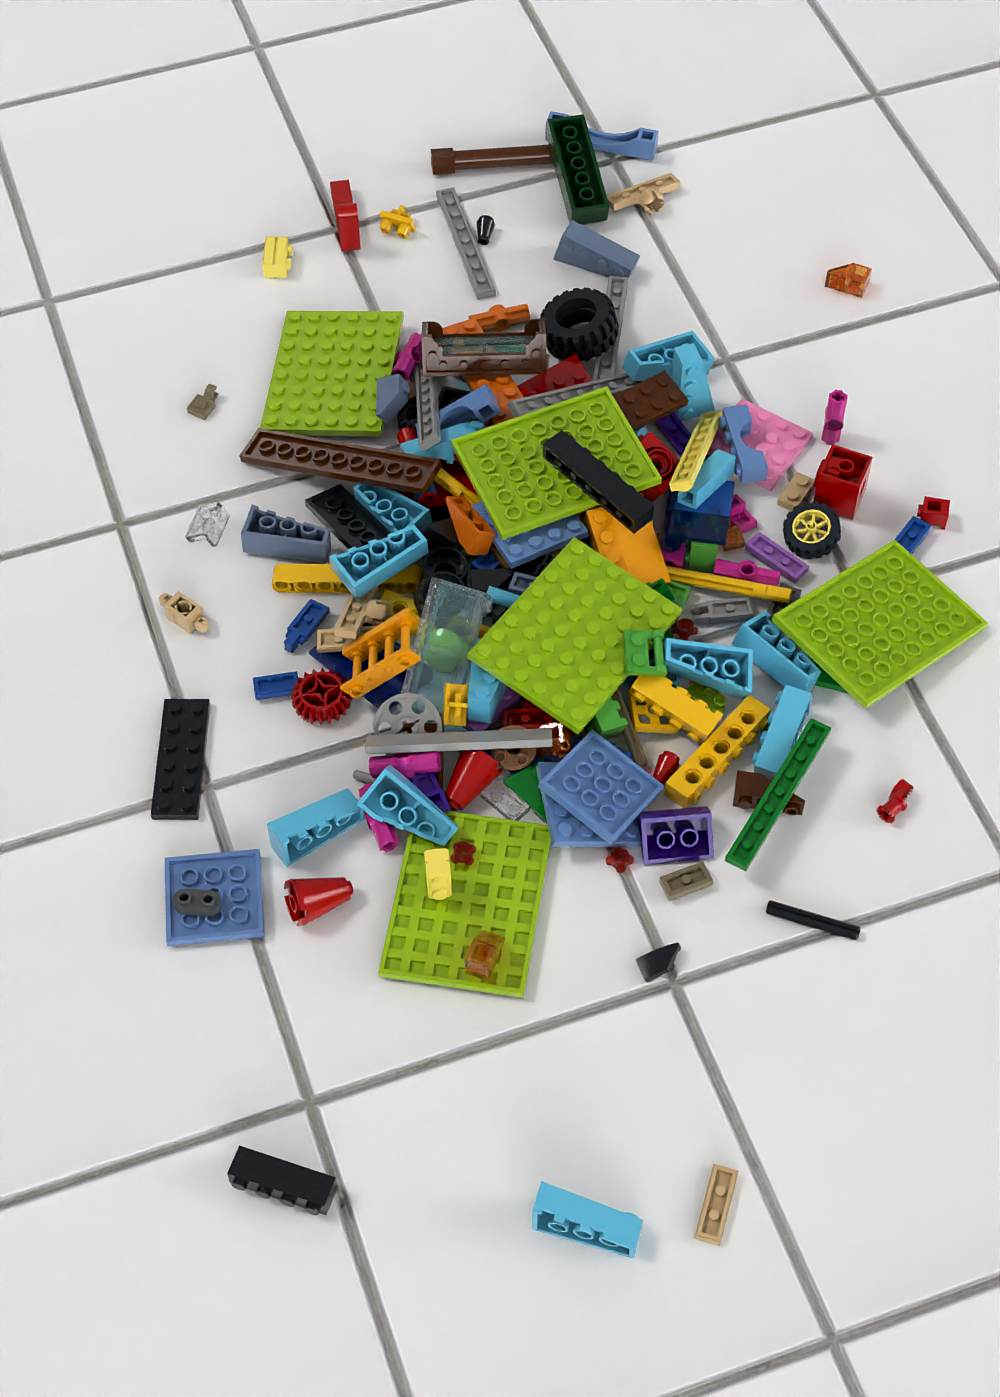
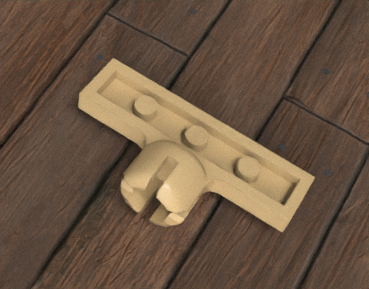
(646, 194)
(361, 611)

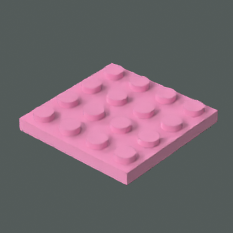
(774, 436)

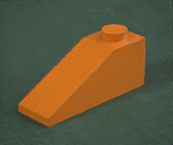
(471, 528)

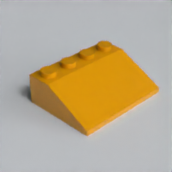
(634, 553)

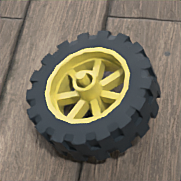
(815, 548)

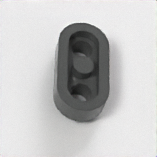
(196, 902)

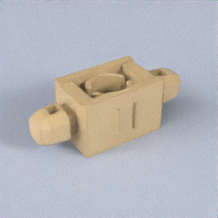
(186, 621)

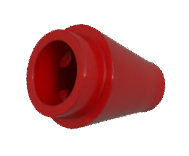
(666, 766)

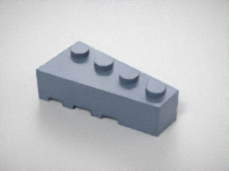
(594, 252)
(284, 537)

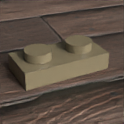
(686, 881)

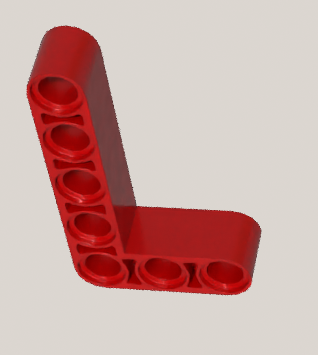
(346, 215)

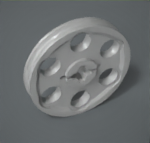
(407, 715)

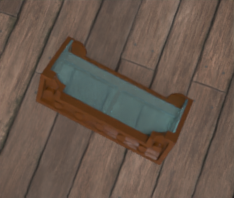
(484, 352)

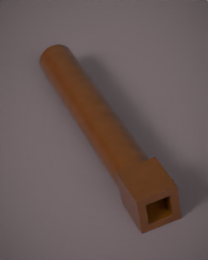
(447, 161)

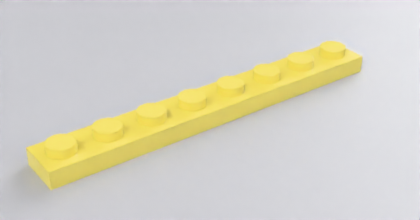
(695, 452)

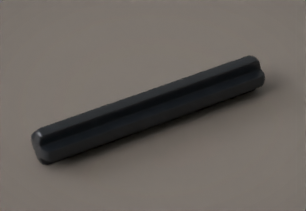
(813, 920)

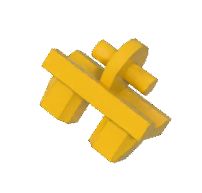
(398, 219)
(455, 704)

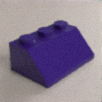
(676, 835)

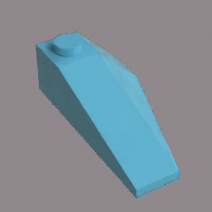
(443, 449)
(402, 804)

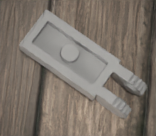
(722, 610)

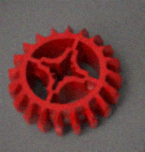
(309, 702)

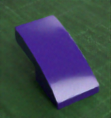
(429, 786)

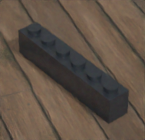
(598, 481)

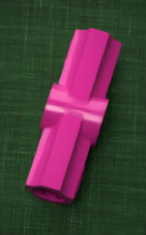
(409, 357)
(834, 417)
(747, 571)
(406, 763)
(383, 831)

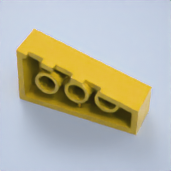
(677, 706)

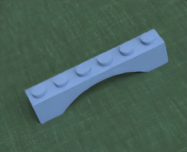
(637, 143)

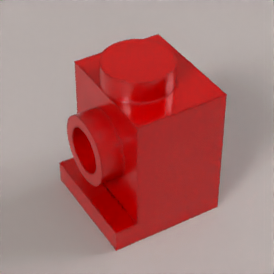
(934, 511)

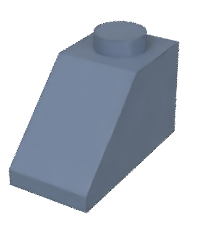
(391, 396)

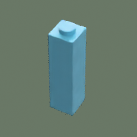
(712, 475)

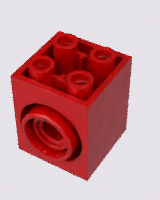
(664, 462)
(842, 480)

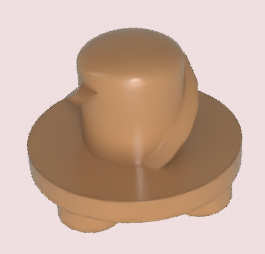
(514, 758)

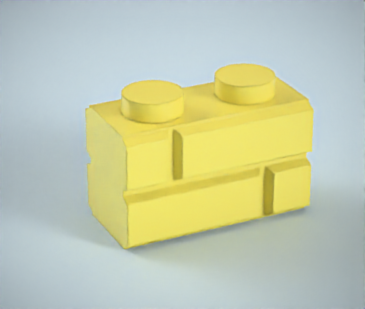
(276, 257)
(438, 873)

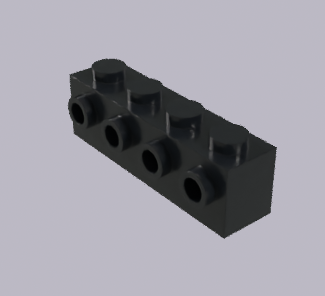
(282, 1181)

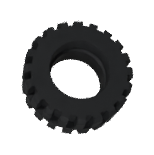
(575, 308)

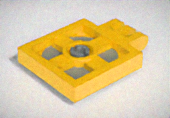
(645, 720)

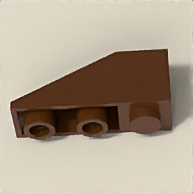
(751, 788)

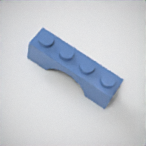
(478, 405)
(749, 463)

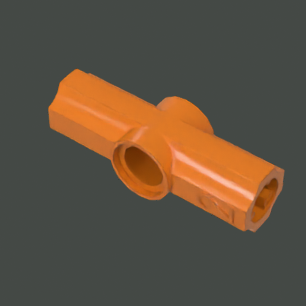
(501, 317)

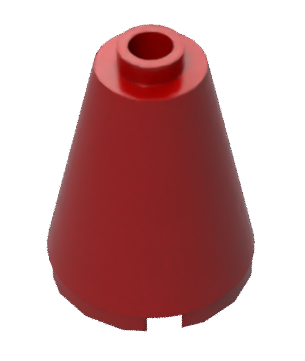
(470, 777)
(315, 897)

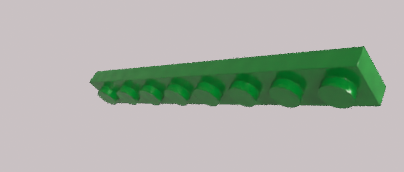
(778, 795)

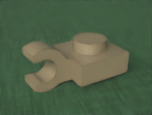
(203, 405)

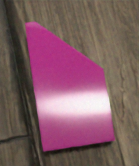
(740, 516)

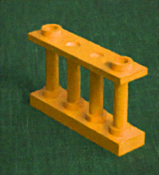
(371, 644)

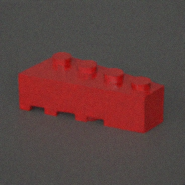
(562, 375)

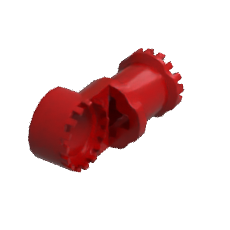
(896, 801)

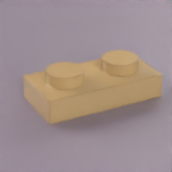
(796, 491)

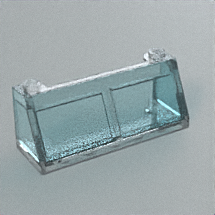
(443, 640)

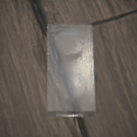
(505, 801)

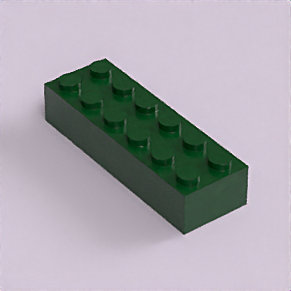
(577, 169)

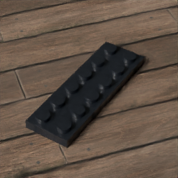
(346, 517)
(180, 759)

